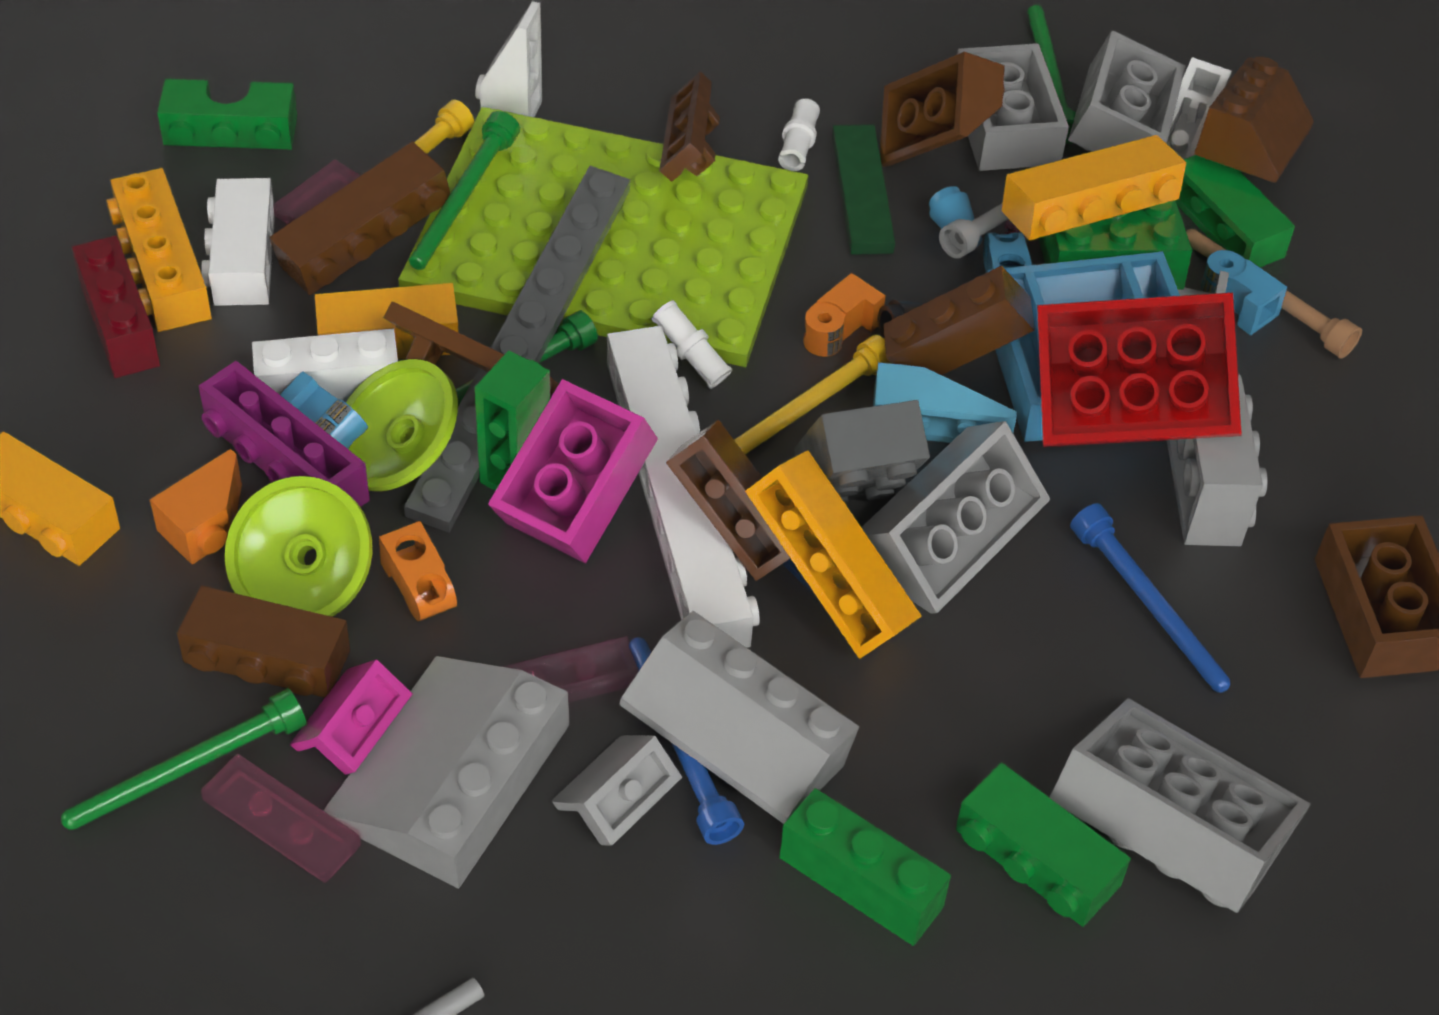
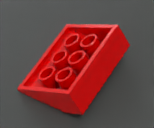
(1139, 370)

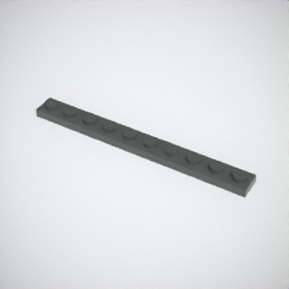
(527, 332)

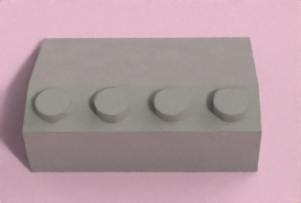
(453, 765)
(1179, 803)

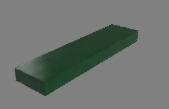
(863, 190)

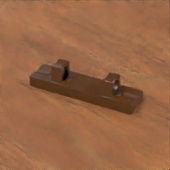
(687, 125)
(434, 339)

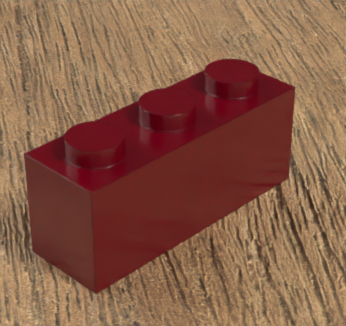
(116, 306)

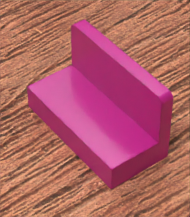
(354, 715)

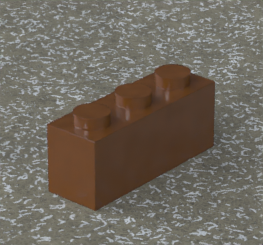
(961, 324)
(716, 478)
(264, 642)

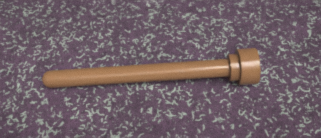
(1338, 335)

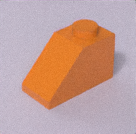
(200, 508)

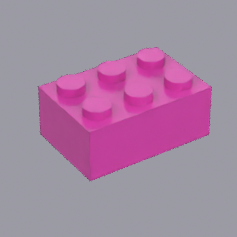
(573, 470)

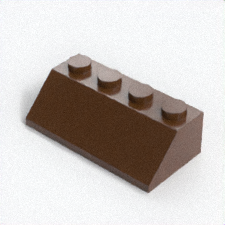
(1256, 121)

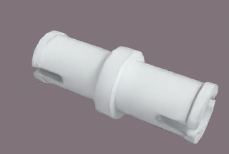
(799, 135)
(692, 344)

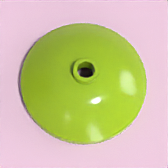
(408, 418)
(278, 529)

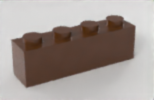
(361, 218)

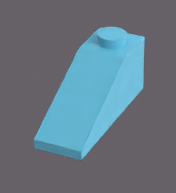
(944, 404)

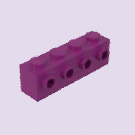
(276, 433)

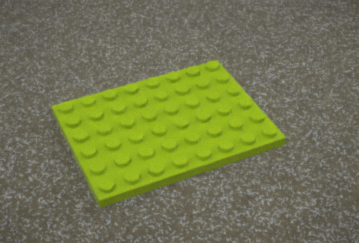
(693, 240)

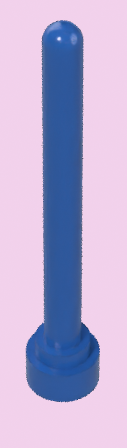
(1095, 528)
(717, 816)

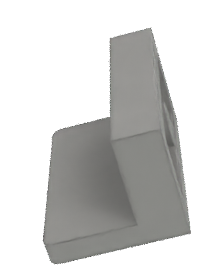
(620, 786)

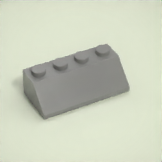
(957, 514)
(739, 716)

